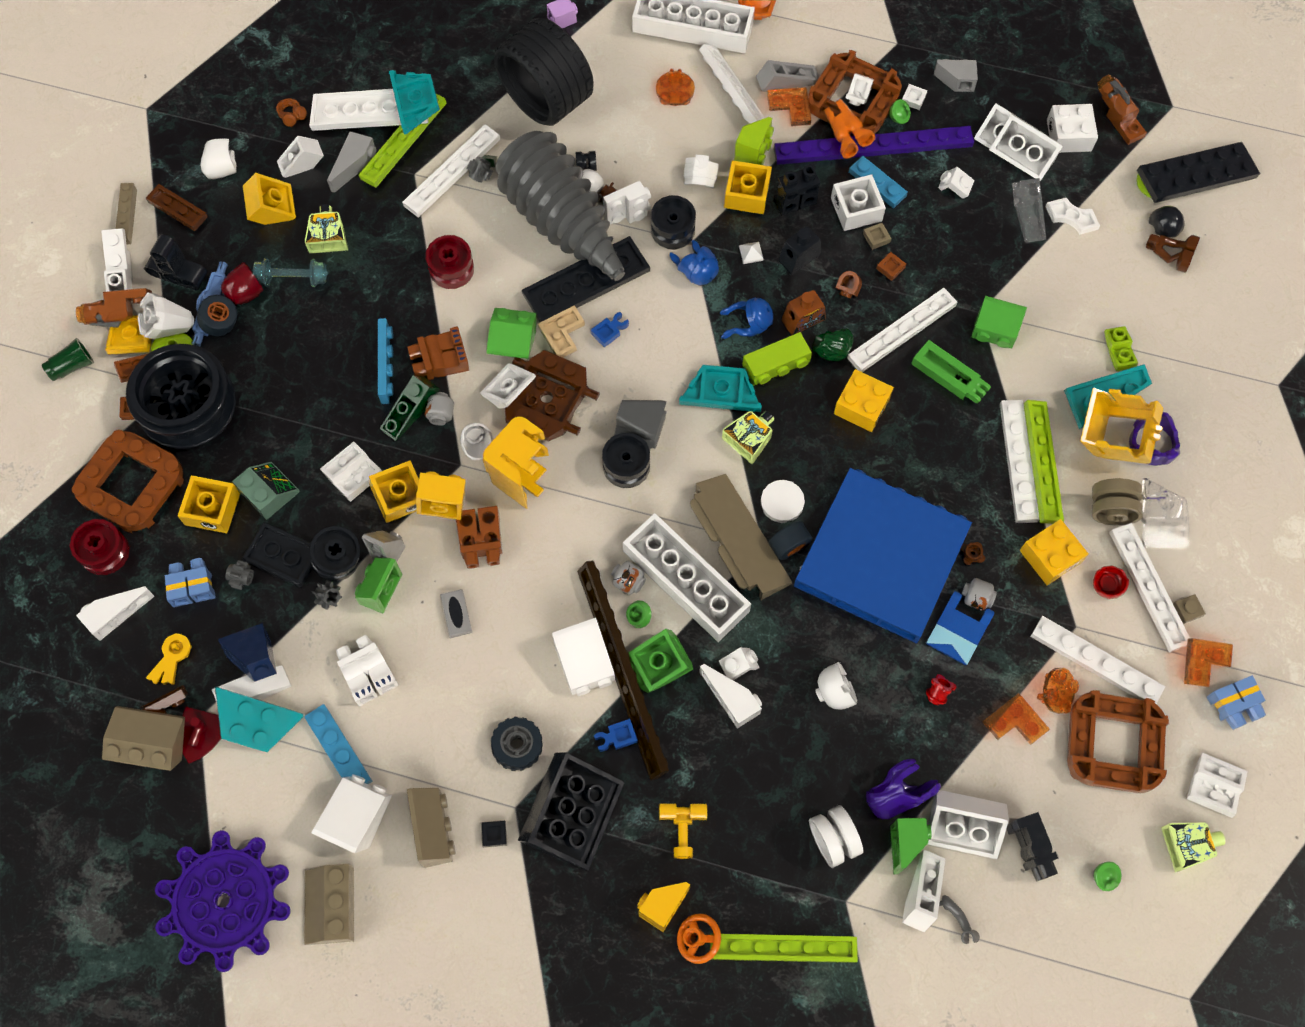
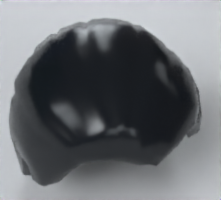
(1167, 221)

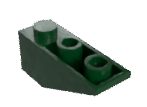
(408, 406)

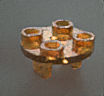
(675, 88)
(1059, 690)

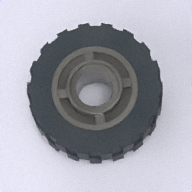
(516, 729)

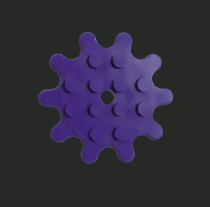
(196, 895)

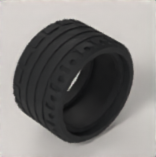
(544, 71)

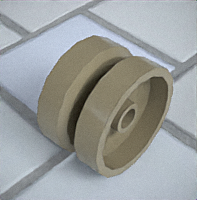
(1117, 501)

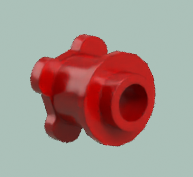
(940, 689)

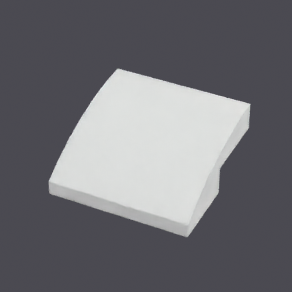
(350, 471)
(1217, 785)

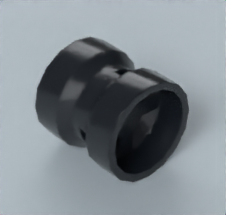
(581, 160)

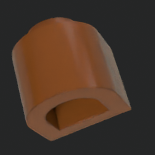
(849, 284)

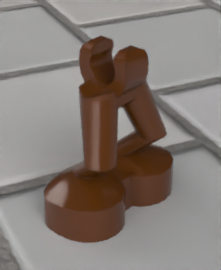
(1184, 257)

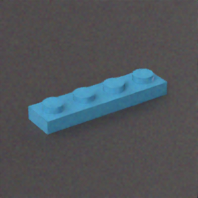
(385, 369)
(335, 744)

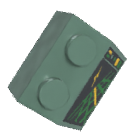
(265, 488)

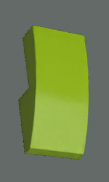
(1120, 348)

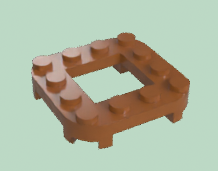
(847, 65)
(140, 514)
(1123, 709)

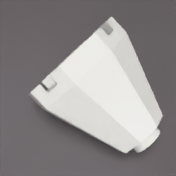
(162, 317)

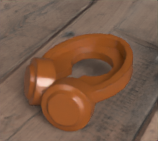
(289, 118)

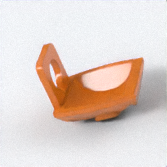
(763, 8)

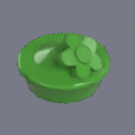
(900, 112)
(639, 614)
(1107, 876)

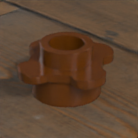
(607, 190)
(972, 547)

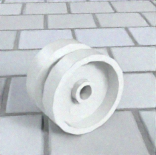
(836, 836)

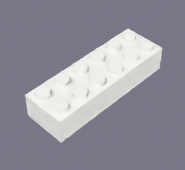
(696, 22)
(686, 577)

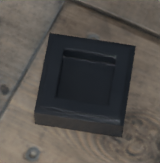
(494, 834)

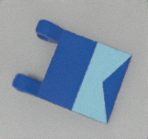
(958, 633)

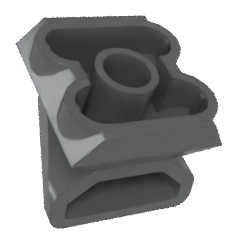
(642, 419)

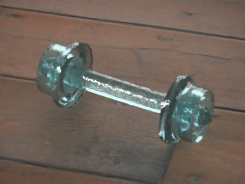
(263, 272)

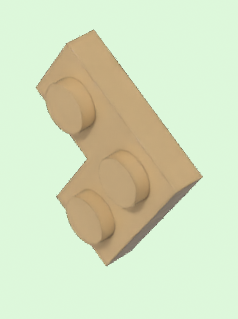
(557, 330)

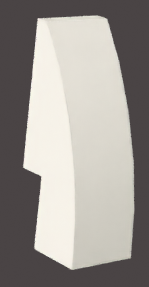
(260, 689)

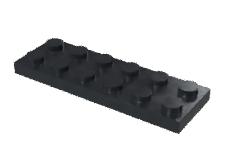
(1198, 172)
(582, 282)

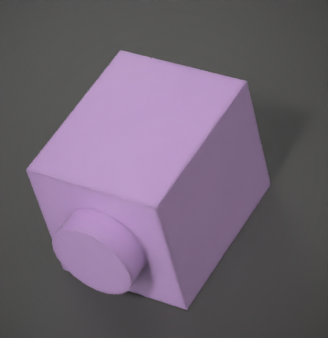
(562, 12)

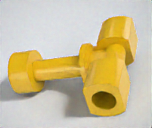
(683, 817)

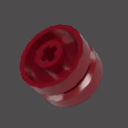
(450, 261)
(99, 547)

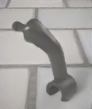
(956, 911)

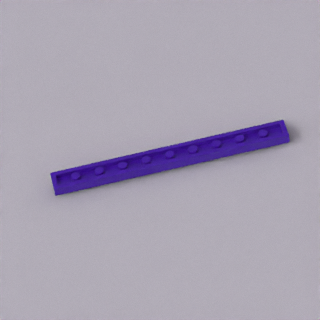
(883, 145)

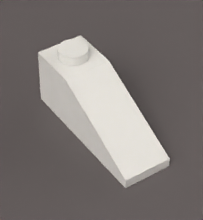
(109, 612)
(733, 697)
(925, 892)

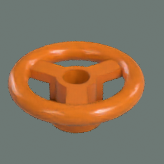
(688, 935)

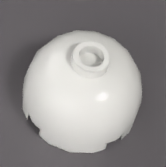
(835, 688)

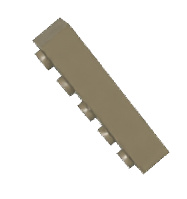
(126, 209)

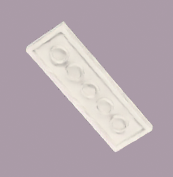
(354, 110)

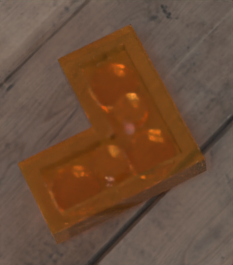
(793, 100)
(1201, 656)
(1016, 714)

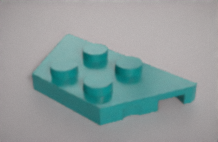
(414, 98)
(721, 389)
(252, 720)

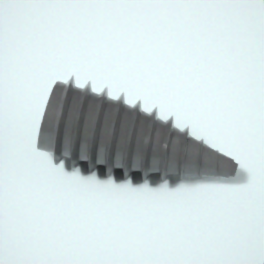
(556, 199)

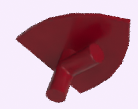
(200, 733)

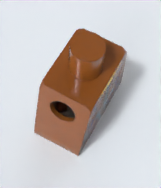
(806, 310)

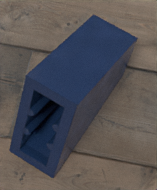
(251, 652)

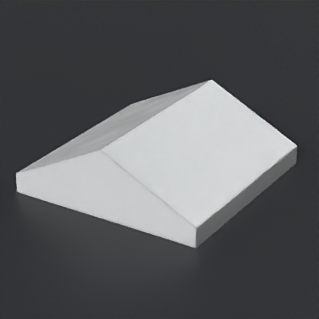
(507, 385)

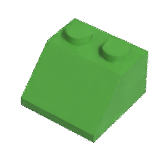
(998, 322)
(511, 333)
(379, 584)
(908, 840)

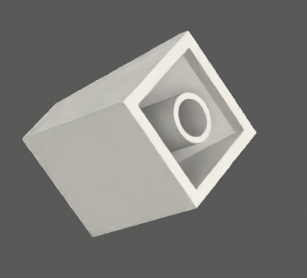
(583, 657)
(353, 814)

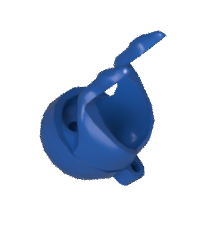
(698, 267)
(758, 315)

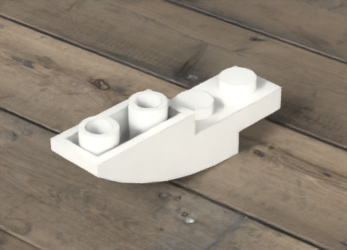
(117, 260)

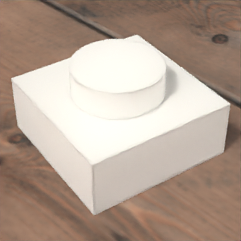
(914, 96)

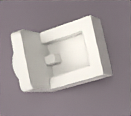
(859, 89)
(957, 181)
(739, 662)

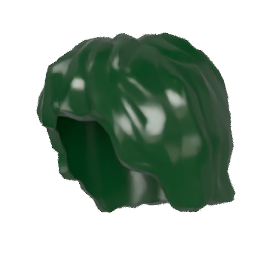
(833, 344)

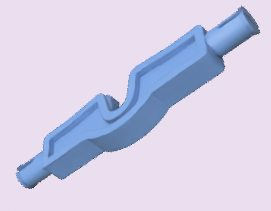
(213, 288)

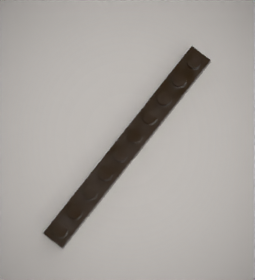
(624, 674)

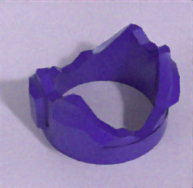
(1169, 427)

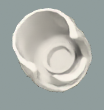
(218, 159)

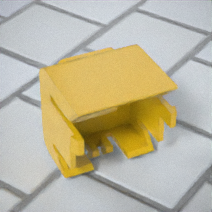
(1126, 406)
(516, 468)

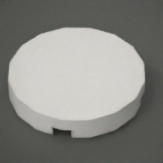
(782, 501)

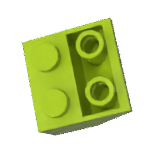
(754, 141)

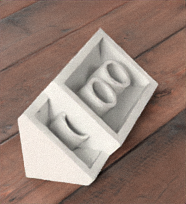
(1018, 142)

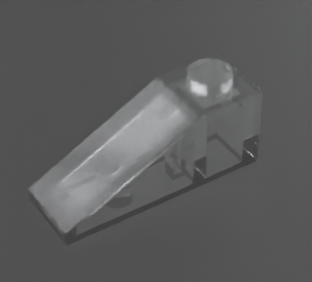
(1029, 209)

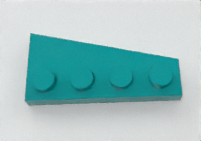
(1128, 381)

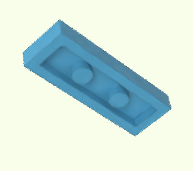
(889, 190)

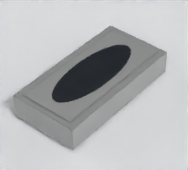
(456, 613)

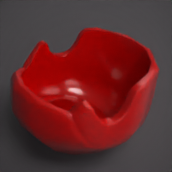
(1110, 582)

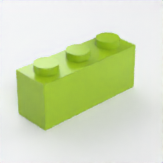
(777, 359)

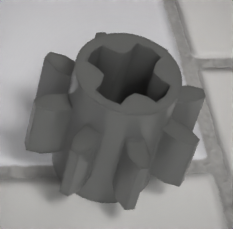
(479, 169)
(239, 574)
(327, 594)

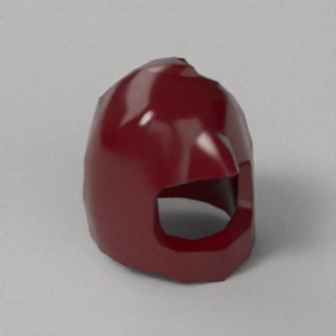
(241, 285)

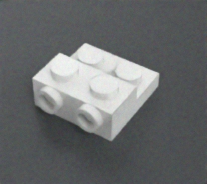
(627, 203)

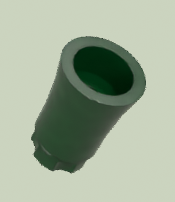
(67, 360)

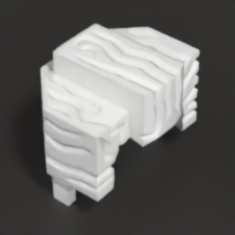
(700, 171)

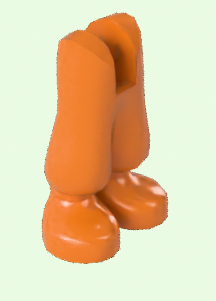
(845, 125)

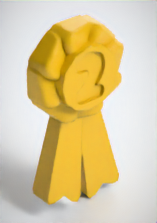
(174, 649)

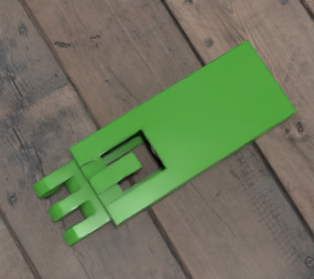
(943, 369)

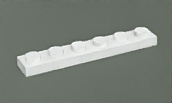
(731, 83)
(450, 171)
(902, 330)
(1019, 461)
(1150, 587)
(1096, 660)

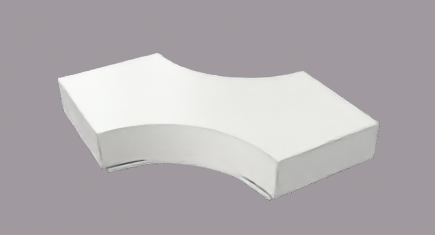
(1081, 219)

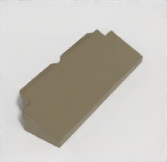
(741, 540)

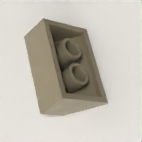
(144, 738)
(430, 826)
(329, 904)

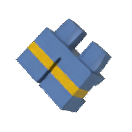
(188, 585)
(1237, 698)

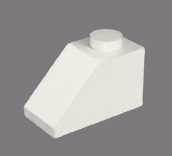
(300, 156)

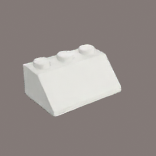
(968, 824)

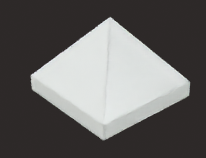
(751, 252)

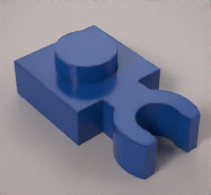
(608, 331)
(620, 735)

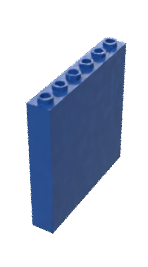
(883, 554)

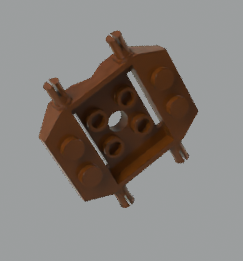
(557, 414)

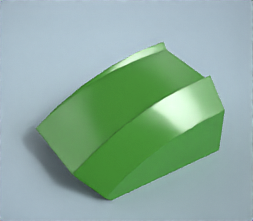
(659, 661)

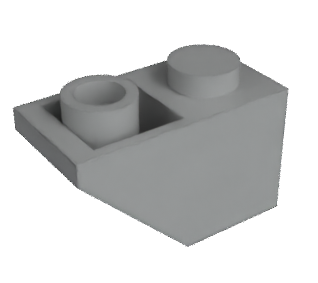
(957, 74)

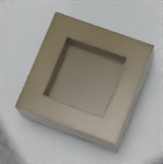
(877, 236)
(1189, 609)

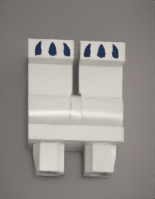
(362, 663)

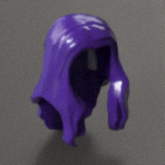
(896, 796)

